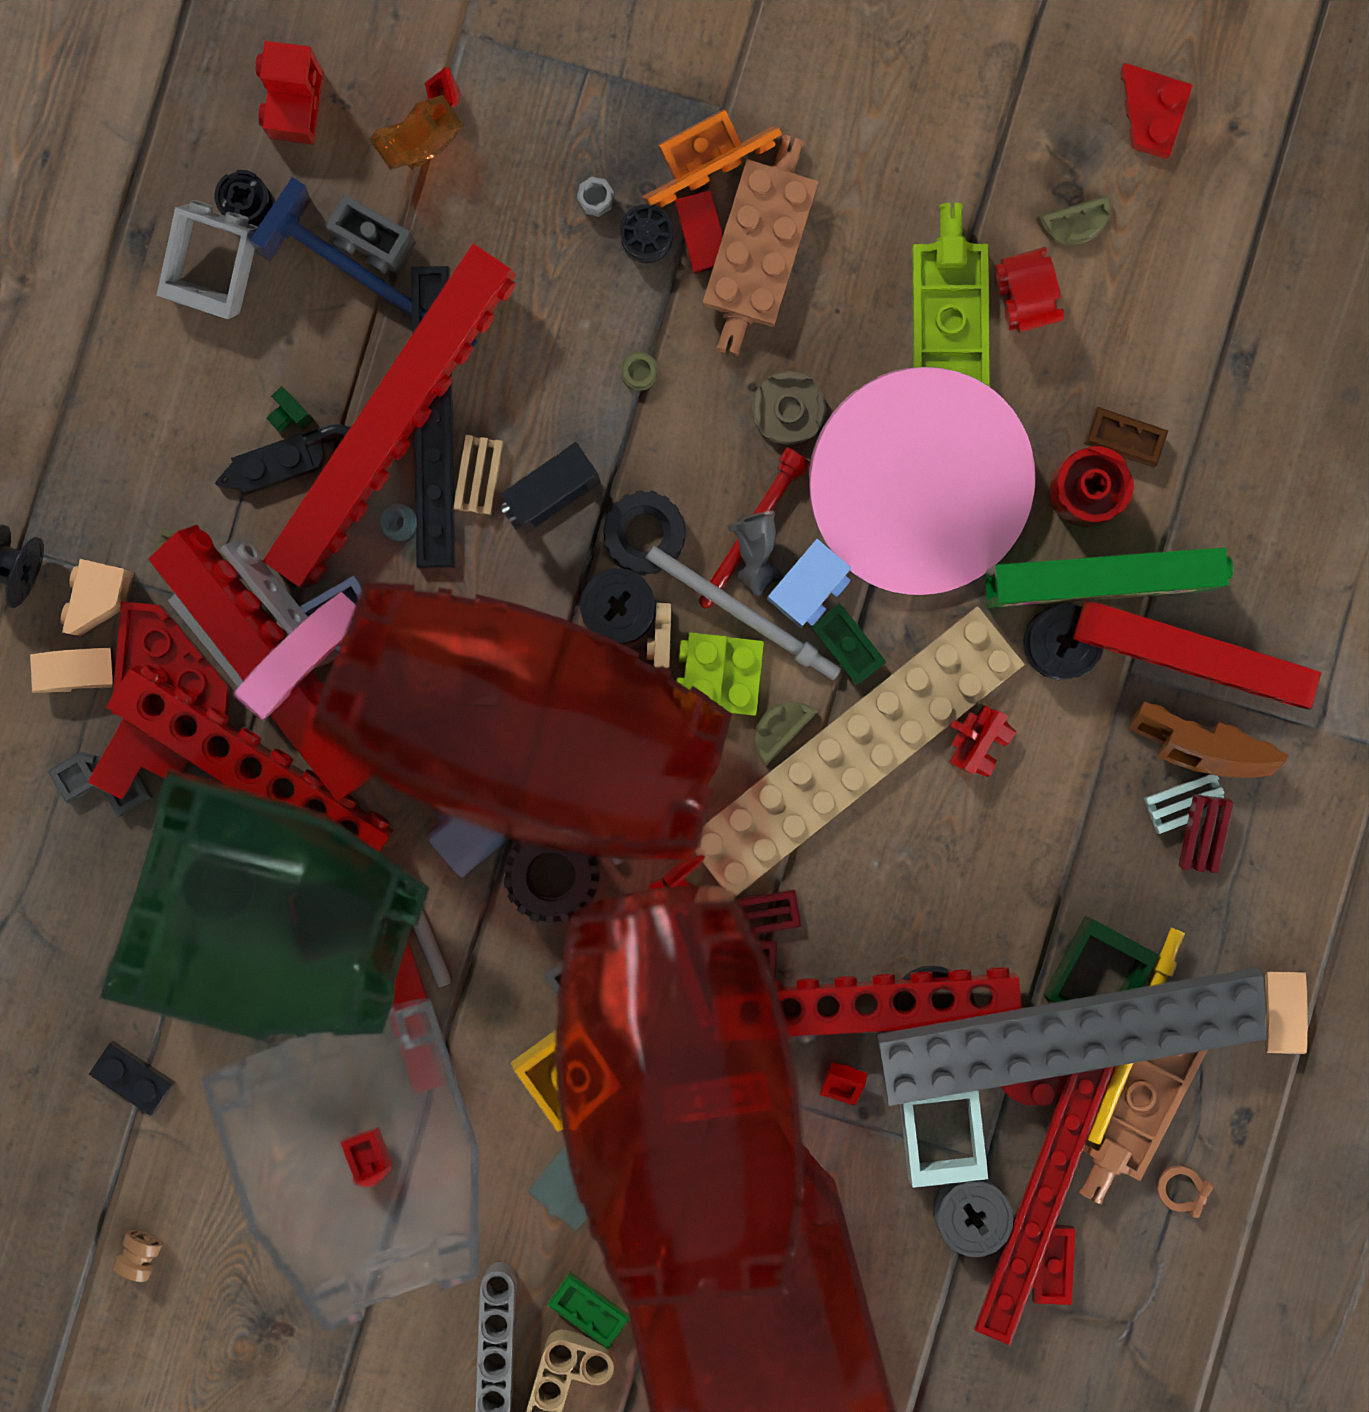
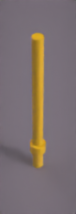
(1163, 967)

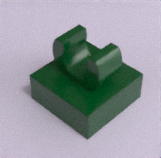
(289, 411)

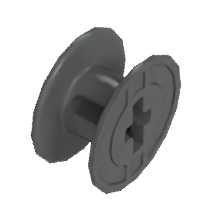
(960, 1230)

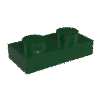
(848, 644)

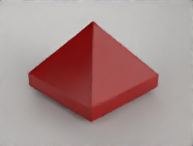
(443, 84)

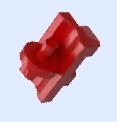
(975, 739)

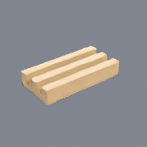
(483, 444)

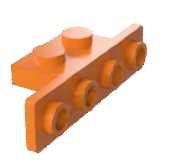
(704, 150)

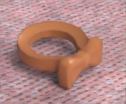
(1193, 1207)

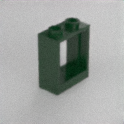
(1138, 974)

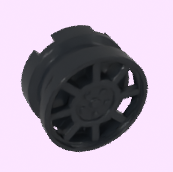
(243, 194)
(646, 233)

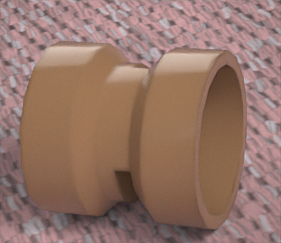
(138, 1253)

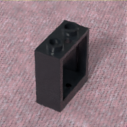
(549, 488)

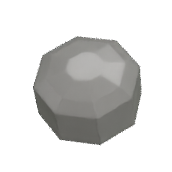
(595, 196)

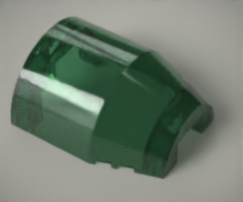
(262, 918)

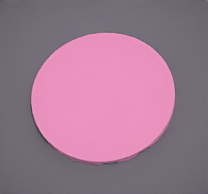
(922, 480)

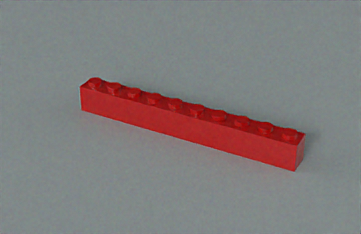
(390, 417)

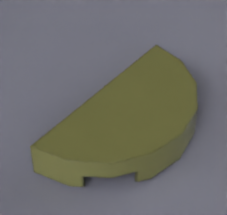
(1076, 223)
(779, 727)

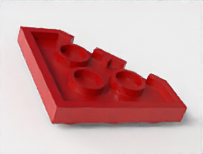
(154, 638)

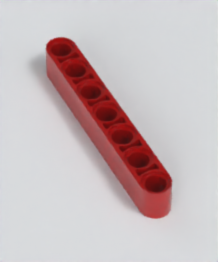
(1197, 655)

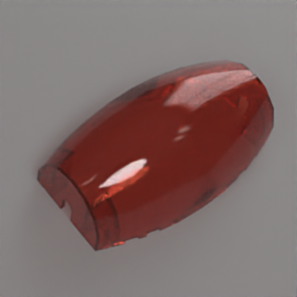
(522, 725)
(679, 1096)

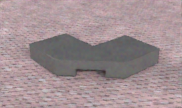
(72, 783)

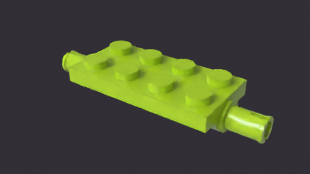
(951, 300)

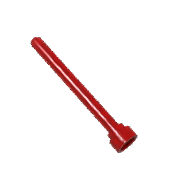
(790, 467)

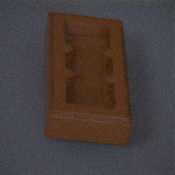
(1126, 436)

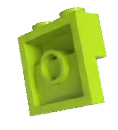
(723, 670)

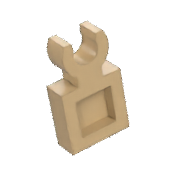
(659, 647)

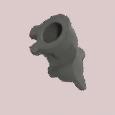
(756, 542)

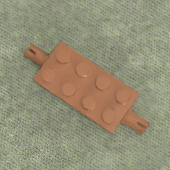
(759, 244)
(1139, 1120)

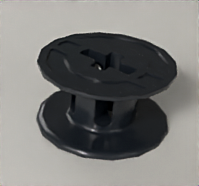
(18, 567)
(639, 607)
(1041, 644)

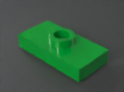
(588, 1310)

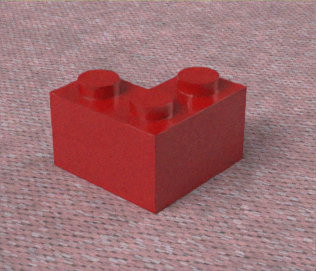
(293, 91)

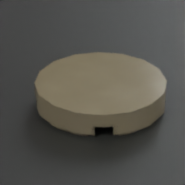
(788, 408)

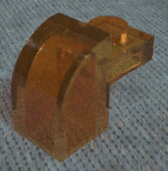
(420, 136)

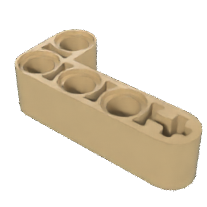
(564, 1370)

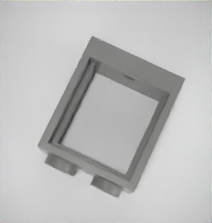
(193, 295)

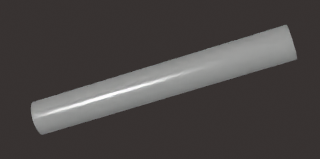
(432, 952)

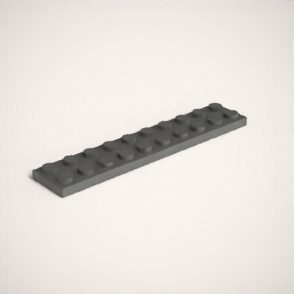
(1073, 1036)

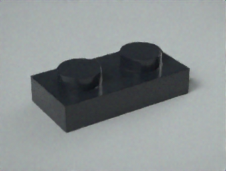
(132, 1078)

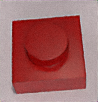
(843, 1083)

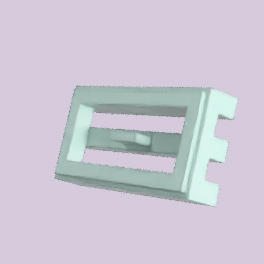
(1216, 791)

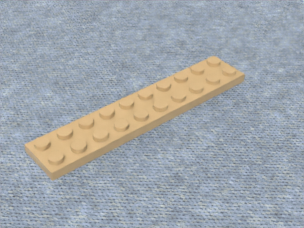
(856, 751)

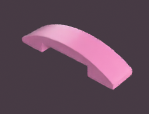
(296, 657)

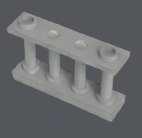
(269, 592)

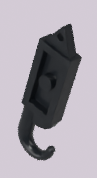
(279, 460)

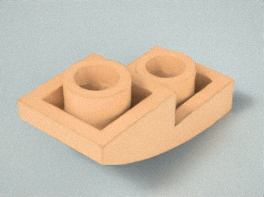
(71, 670)
(1286, 1012)

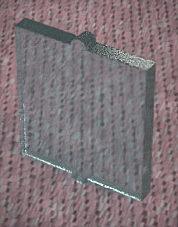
(558, 1193)

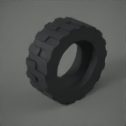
(643, 504)

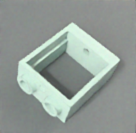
(947, 1170)

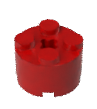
(1030, 290)
(1110, 478)

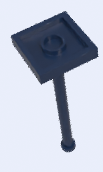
(284, 221)

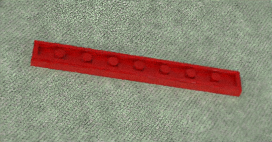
(1041, 1204)

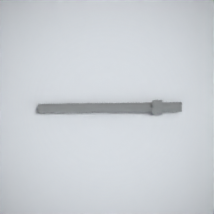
(803, 653)

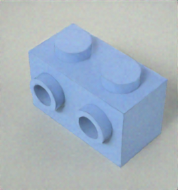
(809, 584)

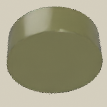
(639, 371)

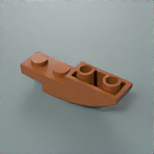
(1219, 752)

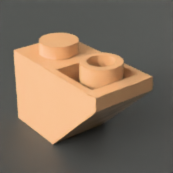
(95, 596)

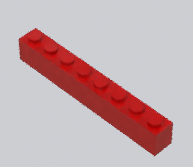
(245, 638)

